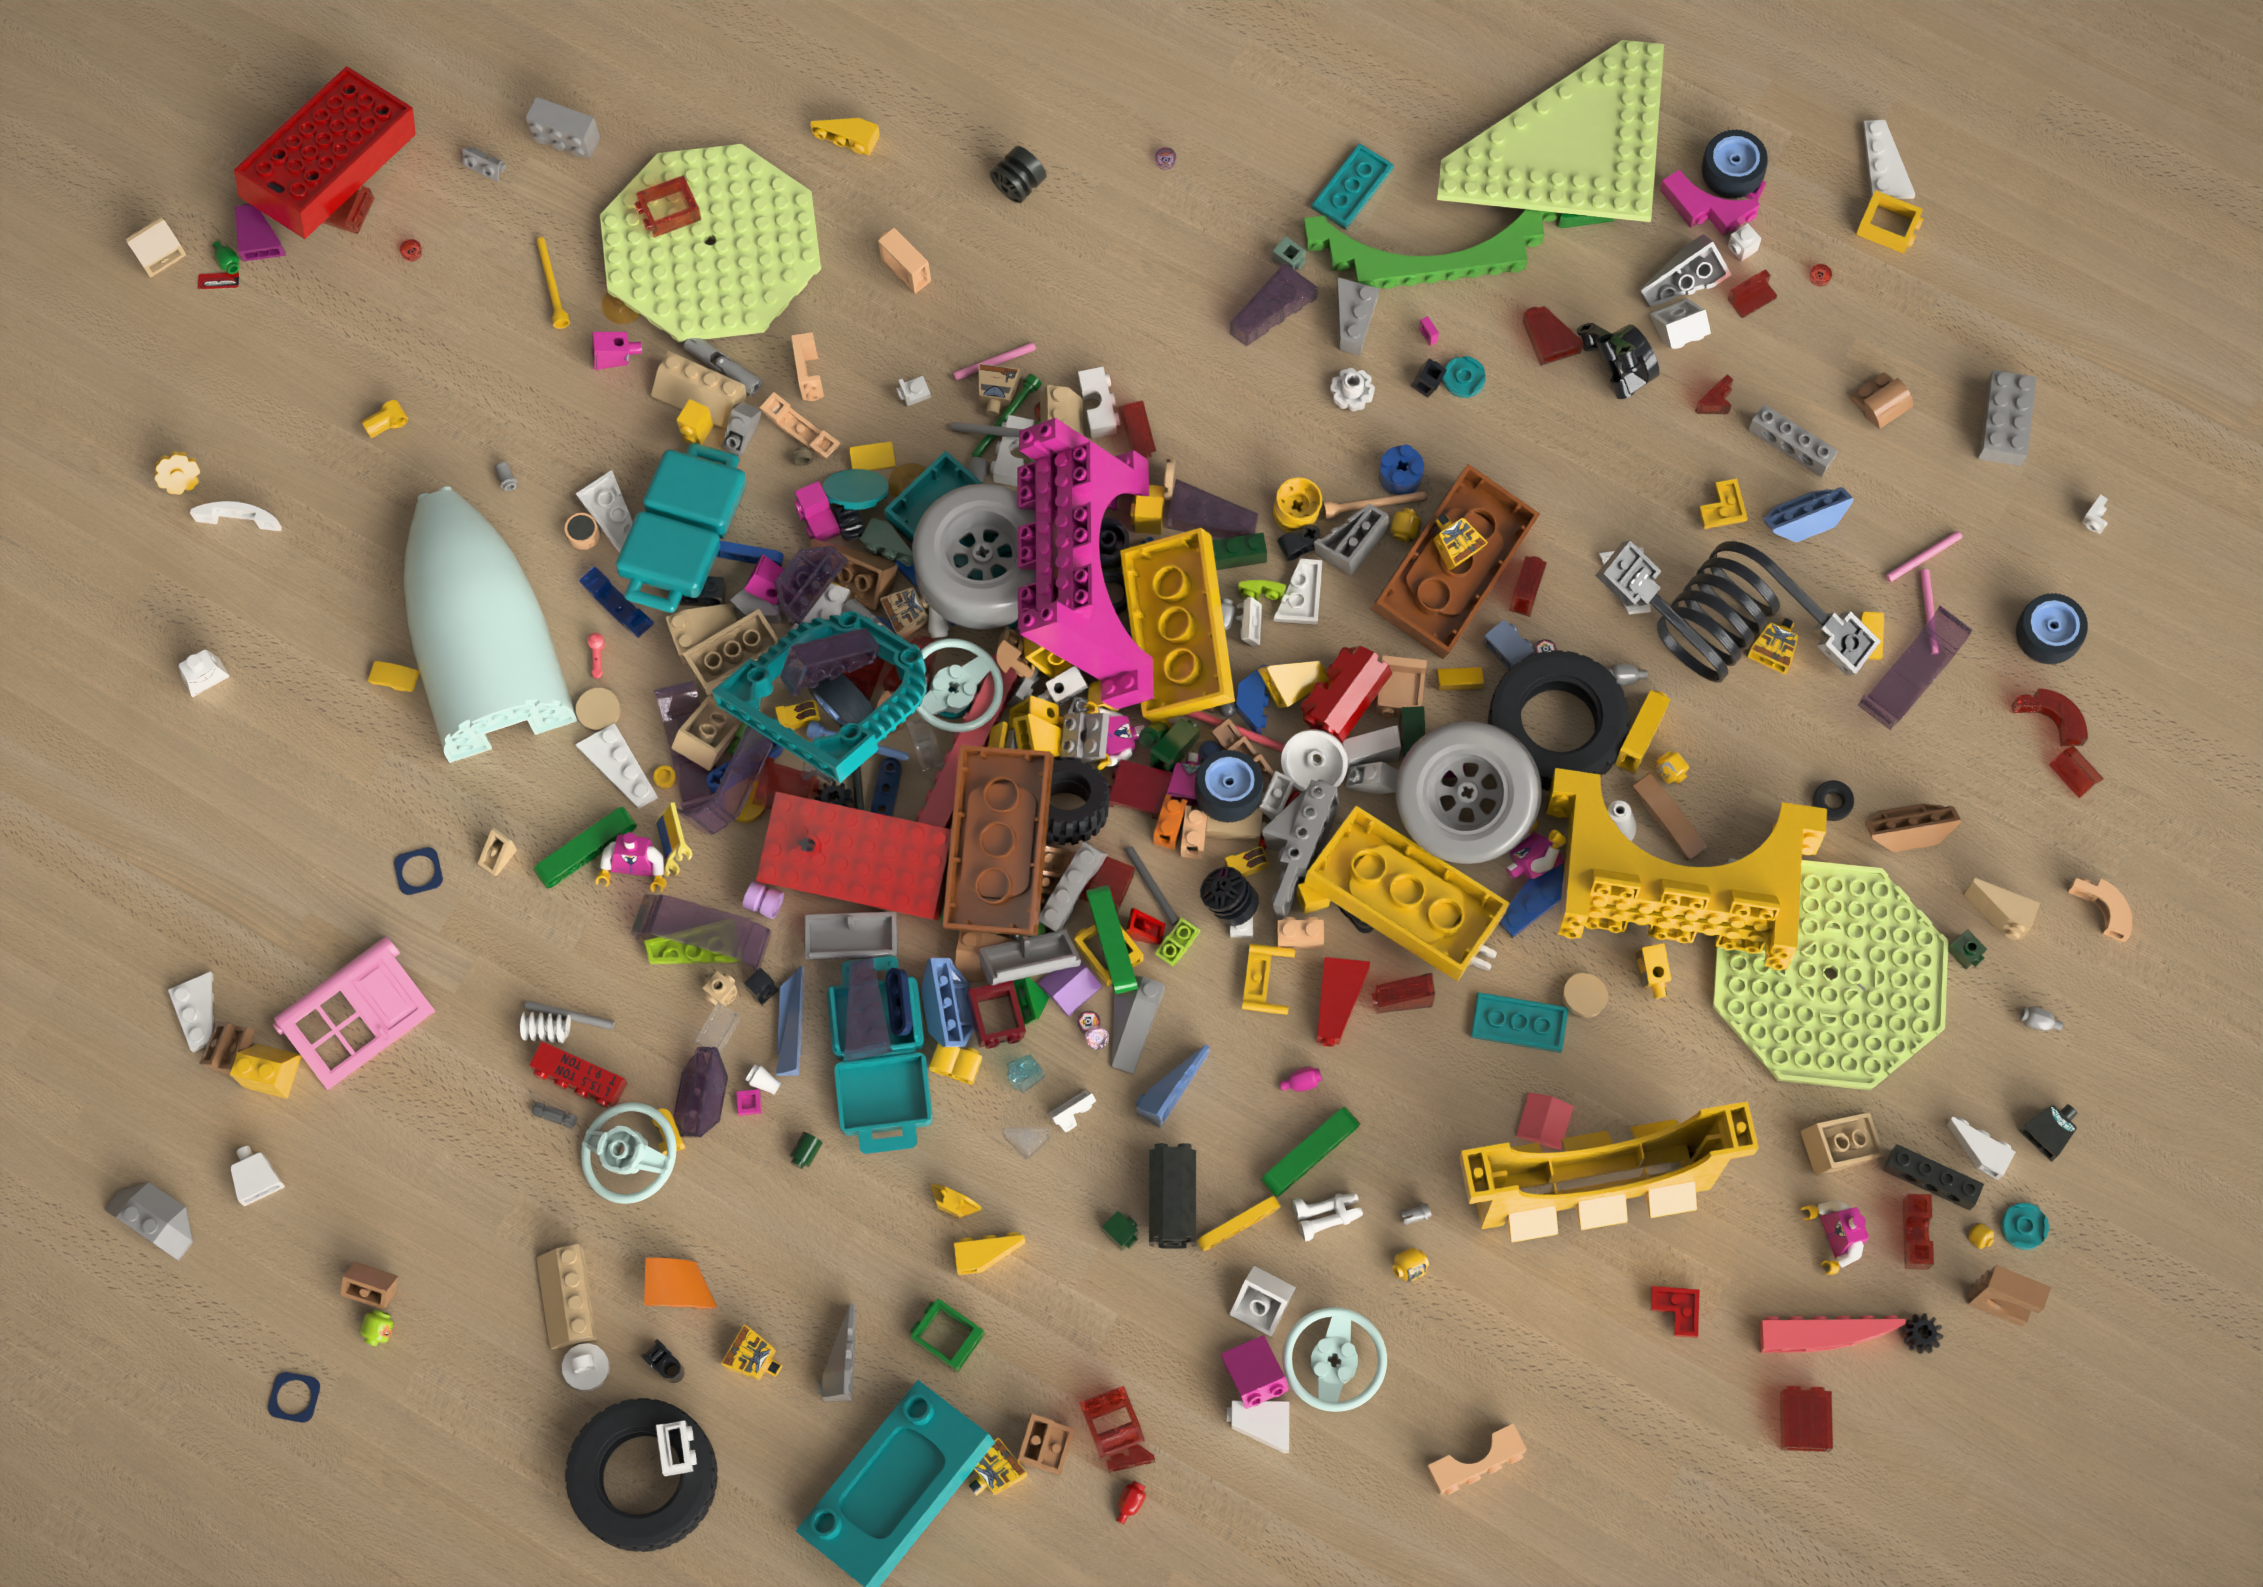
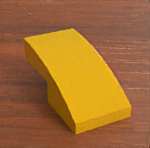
(393, 675)

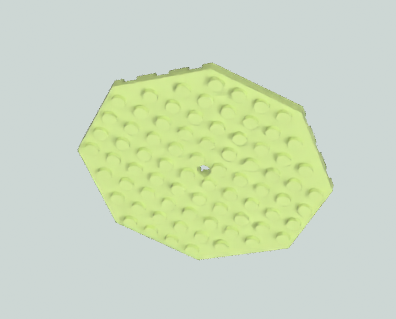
(724, 289)
(1827, 1028)

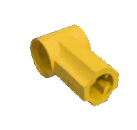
(388, 417)

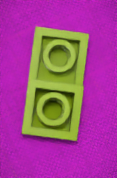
(1255, 588)
(1177, 942)

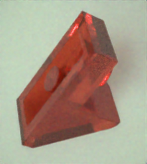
(1714, 401)
(1137, 1457)

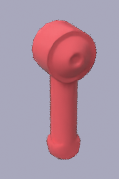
(596, 644)

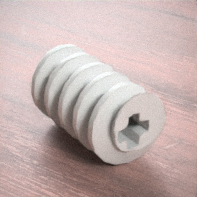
(544, 1028)

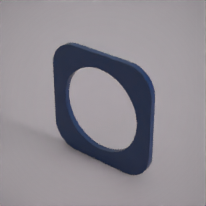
(403, 858)
(308, 1413)

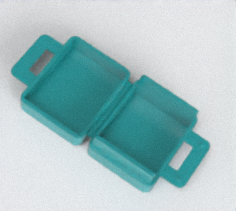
(679, 533)
(882, 1089)

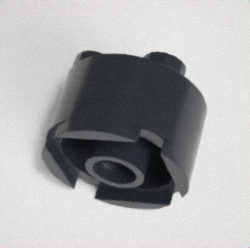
(1115, 533)

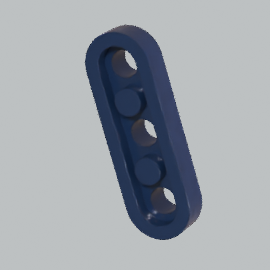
(889, 779)
(899, 1001)

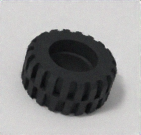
(1088, 784)

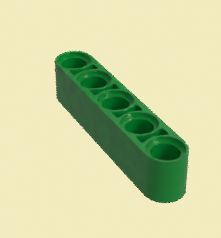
(584, 847)
(1111, 939)
(1310, 1151)

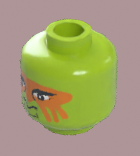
(376, 1327)

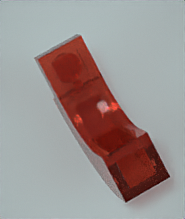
(2060, 709)

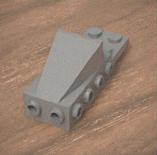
(1299, 838)

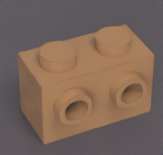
(369, 1285)

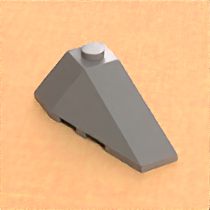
(1692, 269)
(1133, 1021)
(839, 1371)

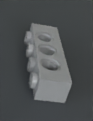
(1793, 440)

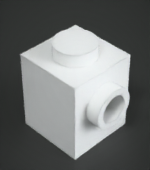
(1744, 242)

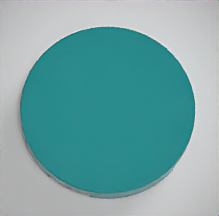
(856, 488)

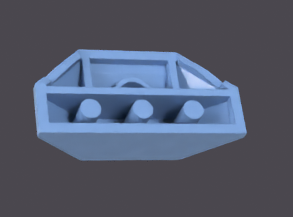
(1809, 514)
(946, 1003)

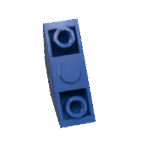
(1251, 700)

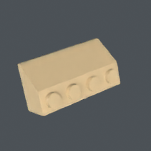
(683, 380)
(1064, 405)
(729, 649)
(566, 1297)

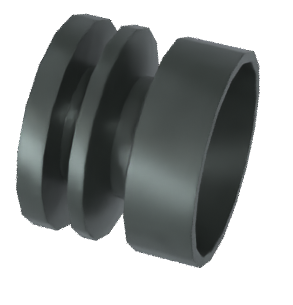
(1018, 174)

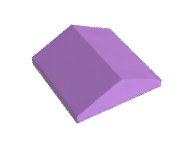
(1070, 987)

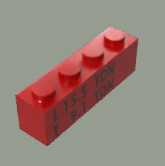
(578, 1075)

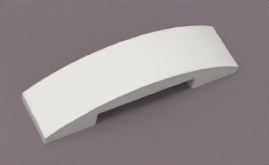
(211, 511)

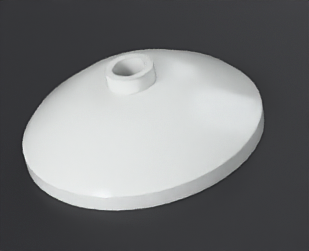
(1301, 765)

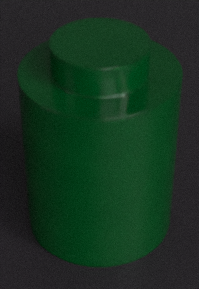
(1153, 734)
(805, 1150)

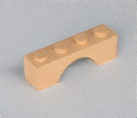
(1449, 1473)

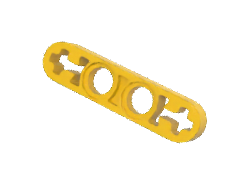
(1238, 1223)

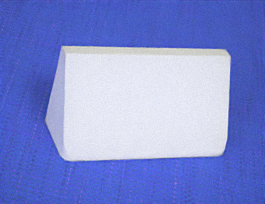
(1276, 795)

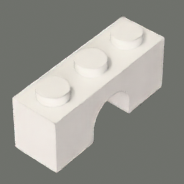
(1095, 385)
(1005, 467)

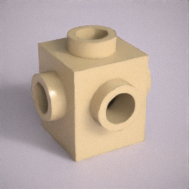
(725, 994)

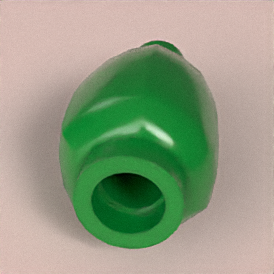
(226, 258)

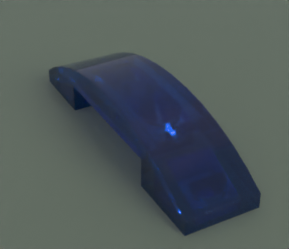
(615, 603)

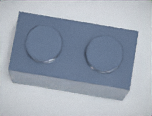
(1507, 644)

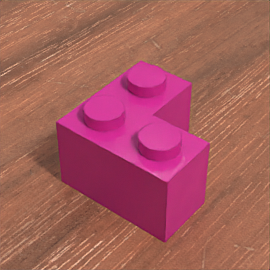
(814, 508)

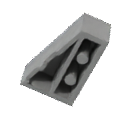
(1355, 314)
(1354, 540)

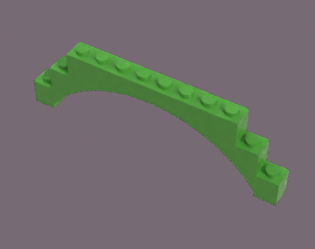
(1387, 270)

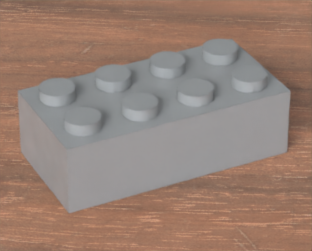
(2007, 418)

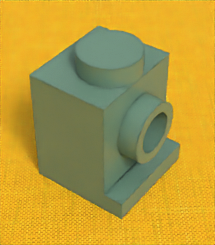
(1288, 249)

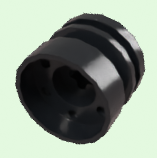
(1229, 896)

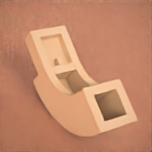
(2111, 903)

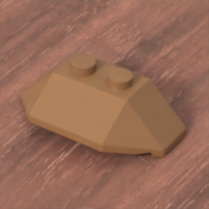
(1913, 826)

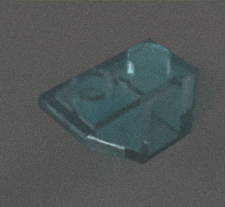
(1024, 1073)

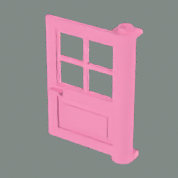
(378, 993)

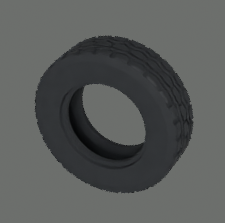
(1574, 675)
(587, 1467)

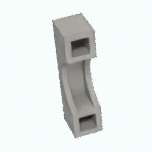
(1079, 872)

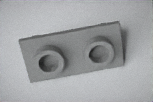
(477, 161)

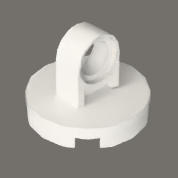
(585, 1367)

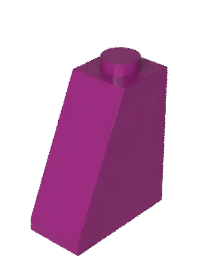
(255, 235)

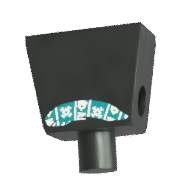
(2051, 1130)

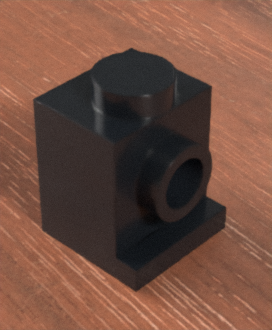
(1428, 377)
(761, 986)

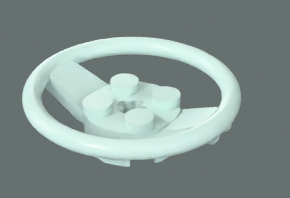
(964, 681)
(635, 1156)
(1335, 1344)

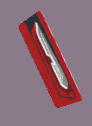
(218, 281)

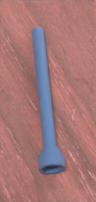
(816, 729)

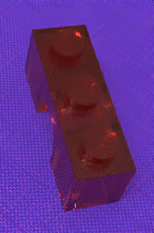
(1916, 1221)

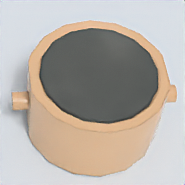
(582, 531)

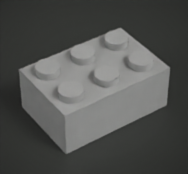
(563, 128)

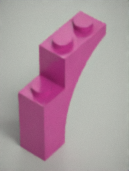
(1697, 206)

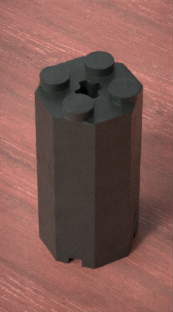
(1172, 1196)

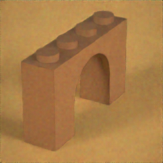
(2008, 1295)

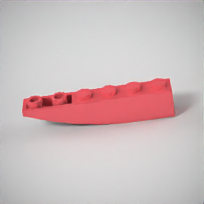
(1820, 1333)

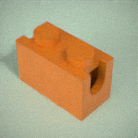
(1170, 822)

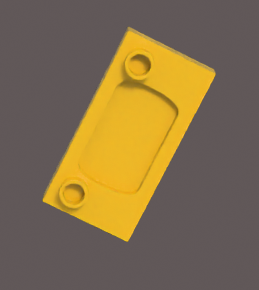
(1406, 893)

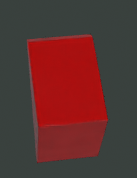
(1145, 928)

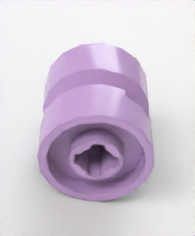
(759, 898)

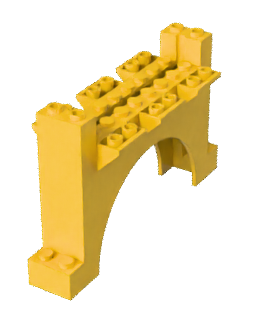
(1619, 883)
(1499, 1171)

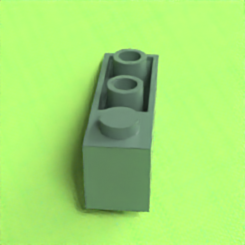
(884, 540)

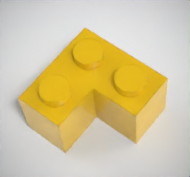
(1148, 511)

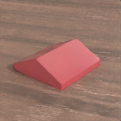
(1544, 1120)

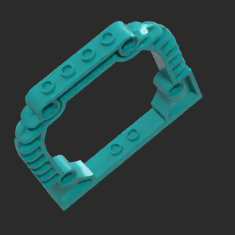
(855, 743)

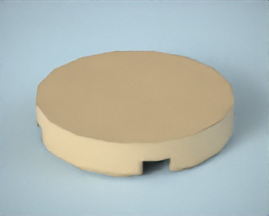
(1169, 478)
(598, 709)
(1585, 995)

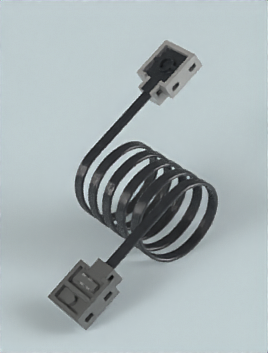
(1632, 579)

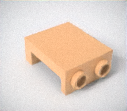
(805, 350)
(1403, 687)

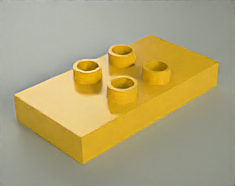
(1179, 623)

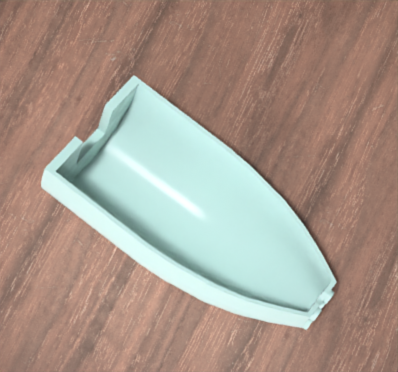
(477, 629)

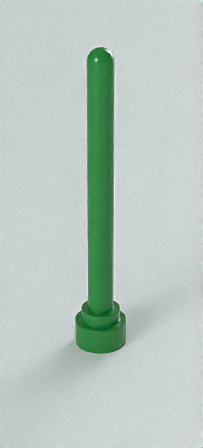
(1031, 384)

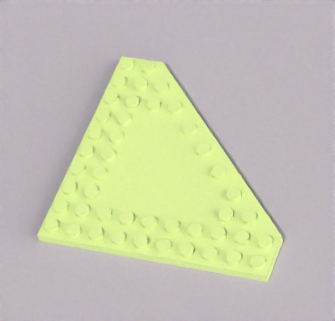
(1573, 147)

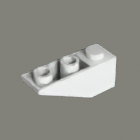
(1984, 1152)

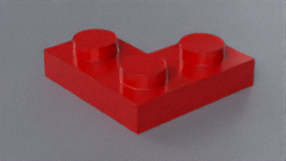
(1683, 1304)

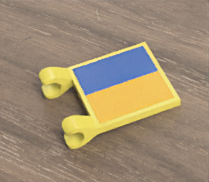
(671, 839)

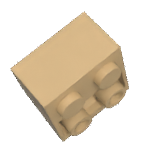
(155, 247)

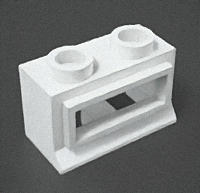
(665, 1449)

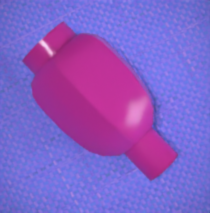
(1302, 1079)

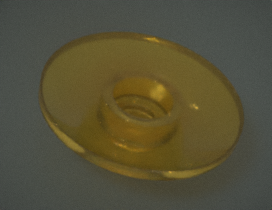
(616, 311)
(898, 478)

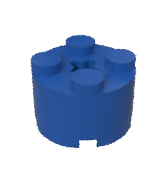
(1394, 463)

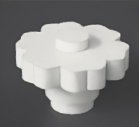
(1352, 389)

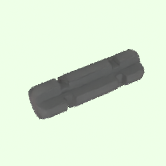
(555, 1115)

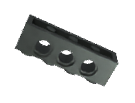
(1933, 1177)

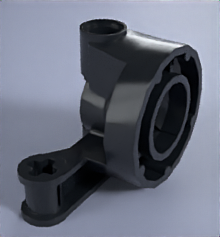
(1626, 354)

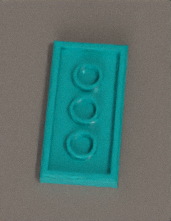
(1352, 186)
(1519, 1022)

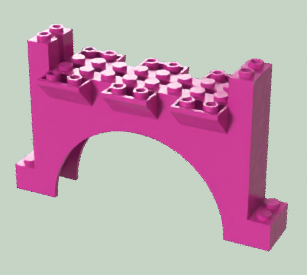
(1069, 601)

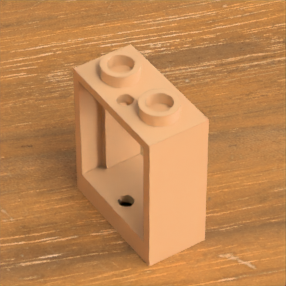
(904, 260)

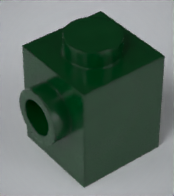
(1967, 950)
(1121, 1231)

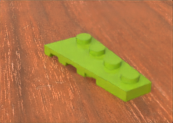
(668, 951)

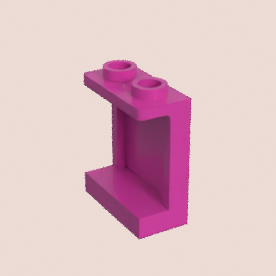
(1255, 1372)

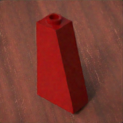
(1339, 993)

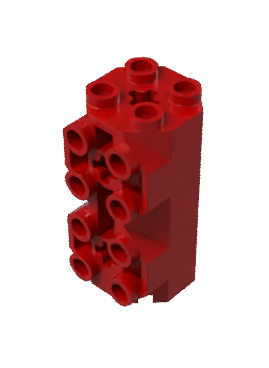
(1351, 688)

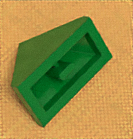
(1031, 999)

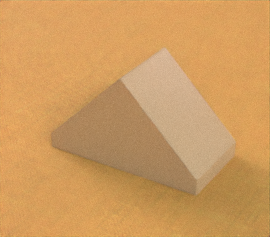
(496, 852)

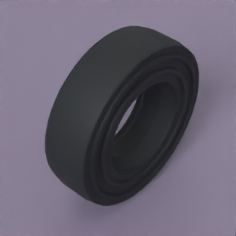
(1843, 791)

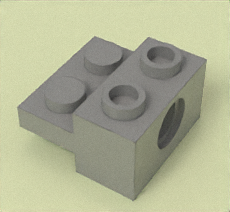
(1084, 736)

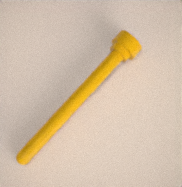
(560, 317)

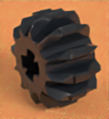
(849, 523)
(834, 791)
(1928, 1328)

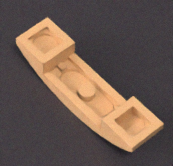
(798, 427)

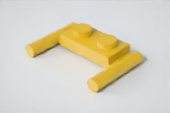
(1258, 978)

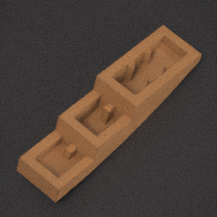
(1231, 739)
(1669, 816)

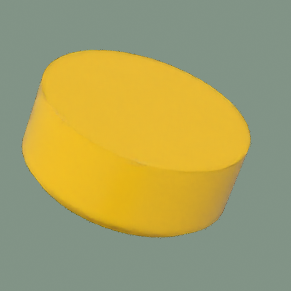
(664, 777)

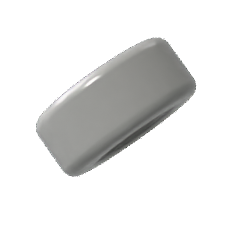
(936, 540)
(1421, 788)

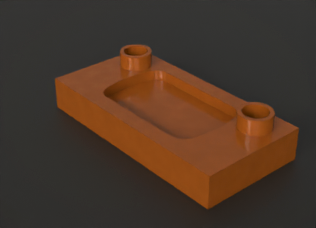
(1439, 603)
(998, 840)

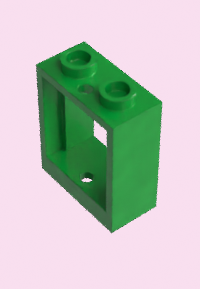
(967, 1347)

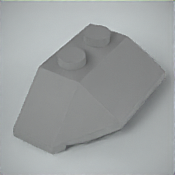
(154, 1217)

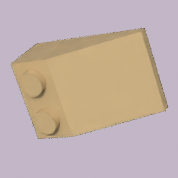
(698, 624)
(706, 734)
(2002, 908)
(1842, 1143)

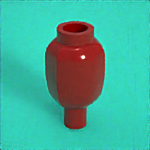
(1130, 1501)

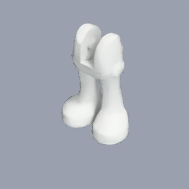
(1309, 1228)

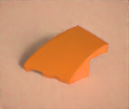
(676, 1284)

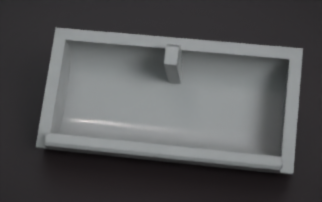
(851, 935)
(1028, 957)

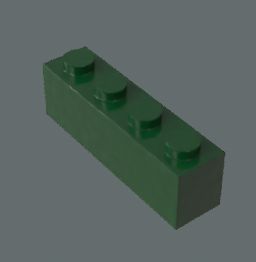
(1240, 551)

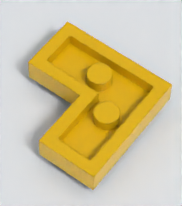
(1728, 510)

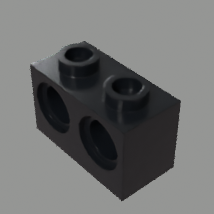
(711, 595)

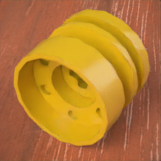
(1300, 495)

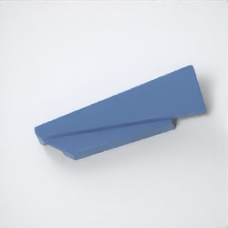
(790, 1025)

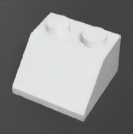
(1681, 323)
(1262, 1301)

